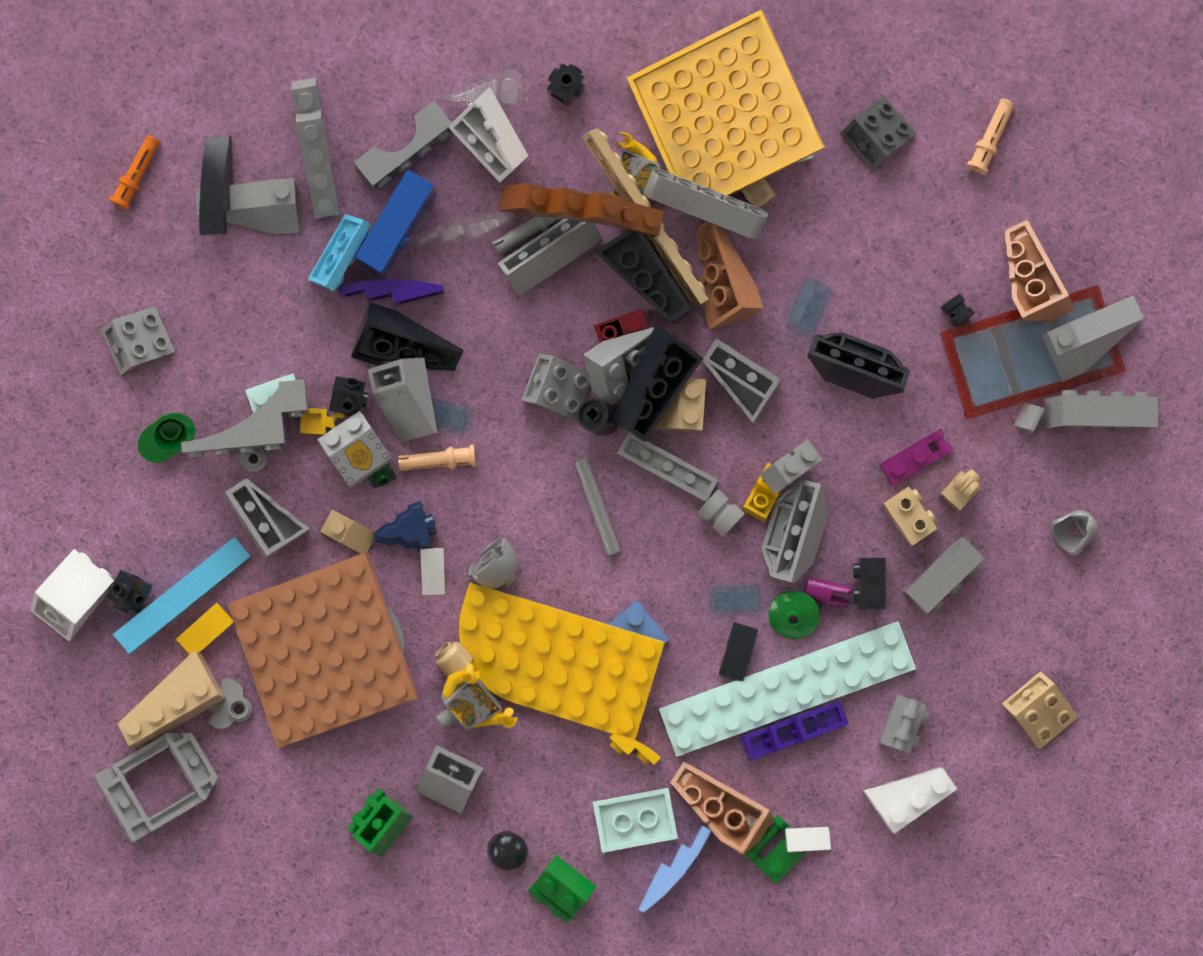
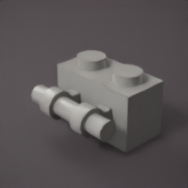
(903, 724)

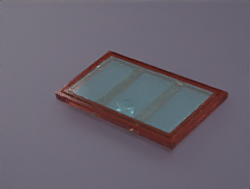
(1007, 362)

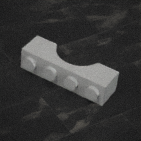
(379, 165)

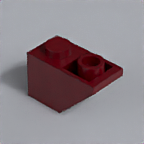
(621, 325)

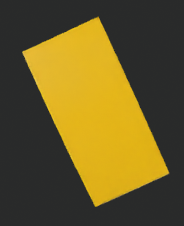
(760, 499)
(205, 629)
(625, 744)

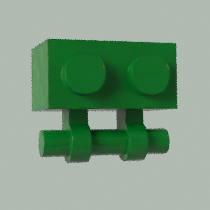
(379, 822)
(561, 889)

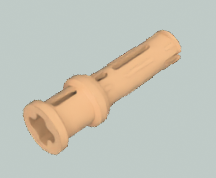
(987, 146)
(450, 458)

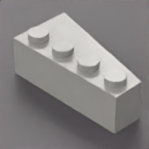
(1101, 412)

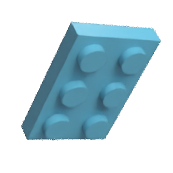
(339, 252)

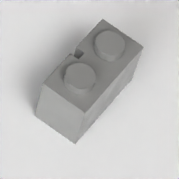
(791, 466)

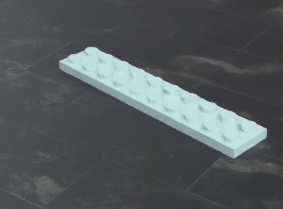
(787, 688)

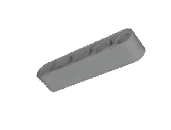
(705, 203)

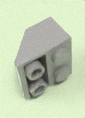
(449, 779)

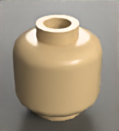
(452, 658)

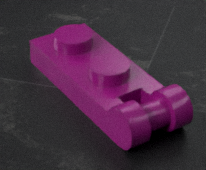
(915, 457)

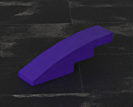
(401, 290)
(794, 730)

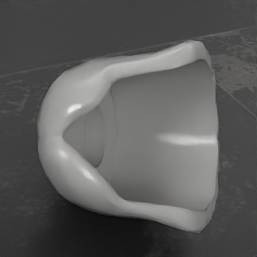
(1086, 524)

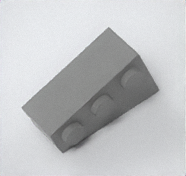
(264, 520)

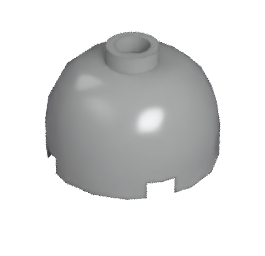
(496, 566)

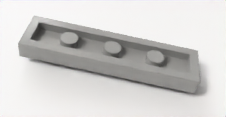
(667, 467)

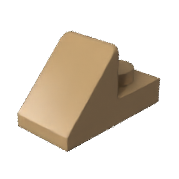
(348, 532)

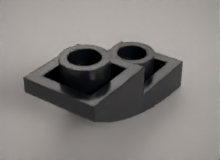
(738, 651)

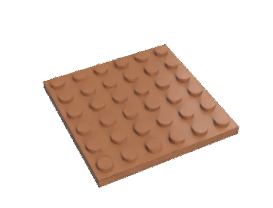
(322, 650)

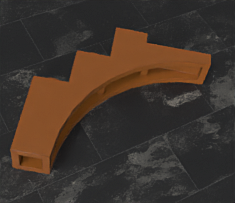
(570, 204)

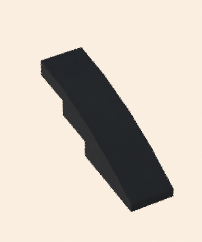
(214, 186)

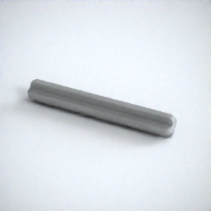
(597, 507)

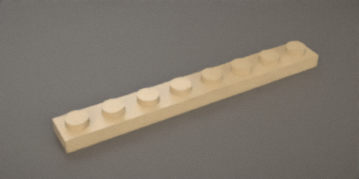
(663, 245)

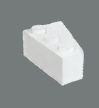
(909, 797)

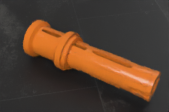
(125, 182)

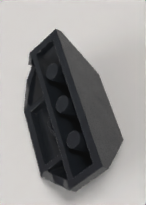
(857, 365)

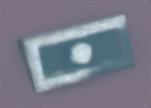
(808, 305)
(451, 415)
(734, 598)

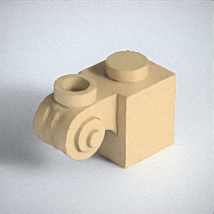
(961, 489)

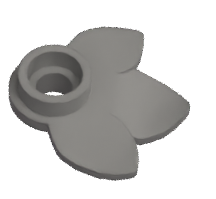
(224, 711)

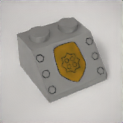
(355, 449)

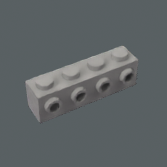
(548, 253)

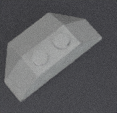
(795, 530)

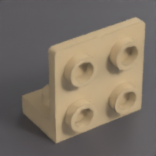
(1040, 709)

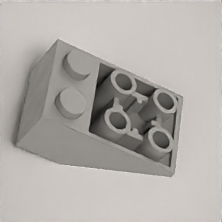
(613, 364)
(404, 397)

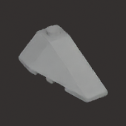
(1087, 339)

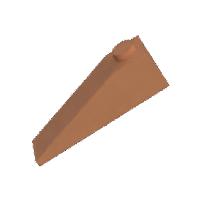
(727, 282)
(1034, 282)
(726, 812)

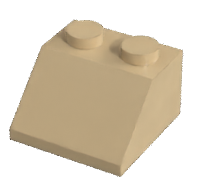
(687, 409)

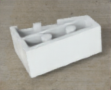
(489, 135)

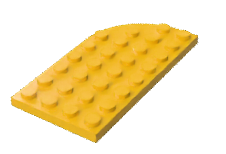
(559, 660)

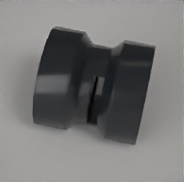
(957, 310)

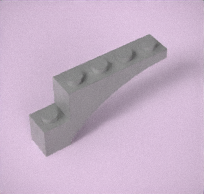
(315, 147)
(260, 429)

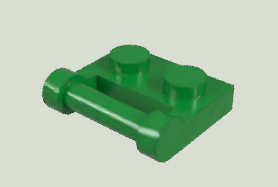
(778, 860)

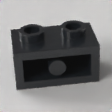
(870, 583)

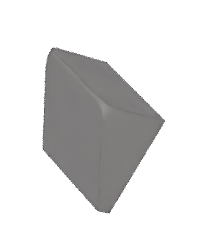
(1029, 417)

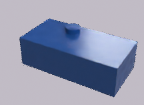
(396, 224)

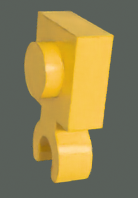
(317, 422)

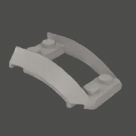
(124, 802)

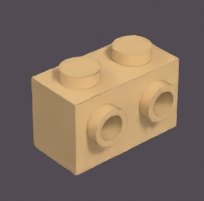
(910, 516)

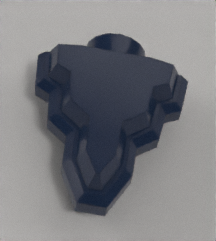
(409, 529)

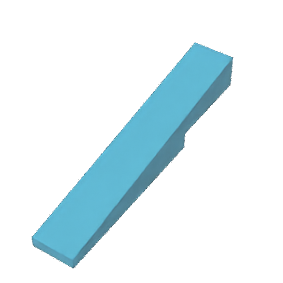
(181, 596)

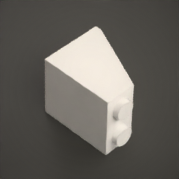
(71, 594)

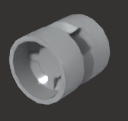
(720, 512)

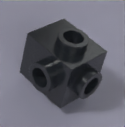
(566, 92)
(348, 396)
(129, 592)

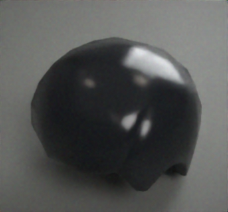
(507, 850)

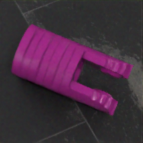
(822, 592)

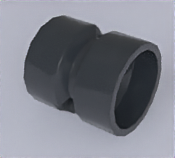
(597, 417)

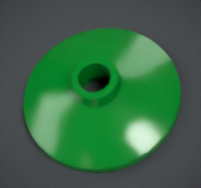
(794, 604)

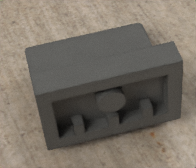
(878, 133)

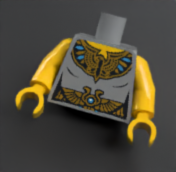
(637, 162)
(472, 702)

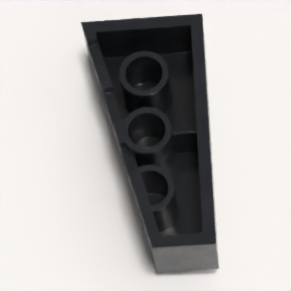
(643, 270)
(655, 382)

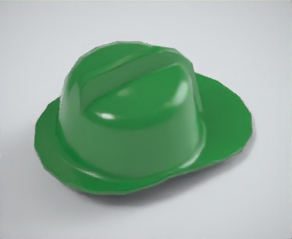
(164, 437)

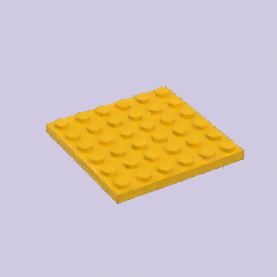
(727, 108)

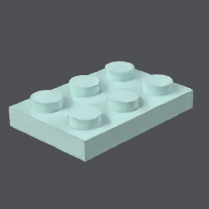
(635, 820)

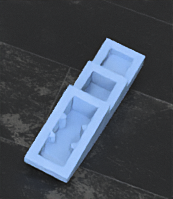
(668, 875)

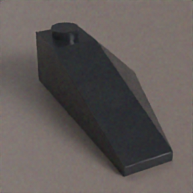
(392, 337)

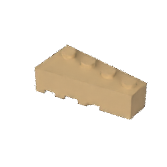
(174, 701)

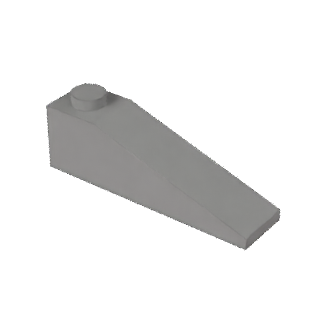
(264, 206)

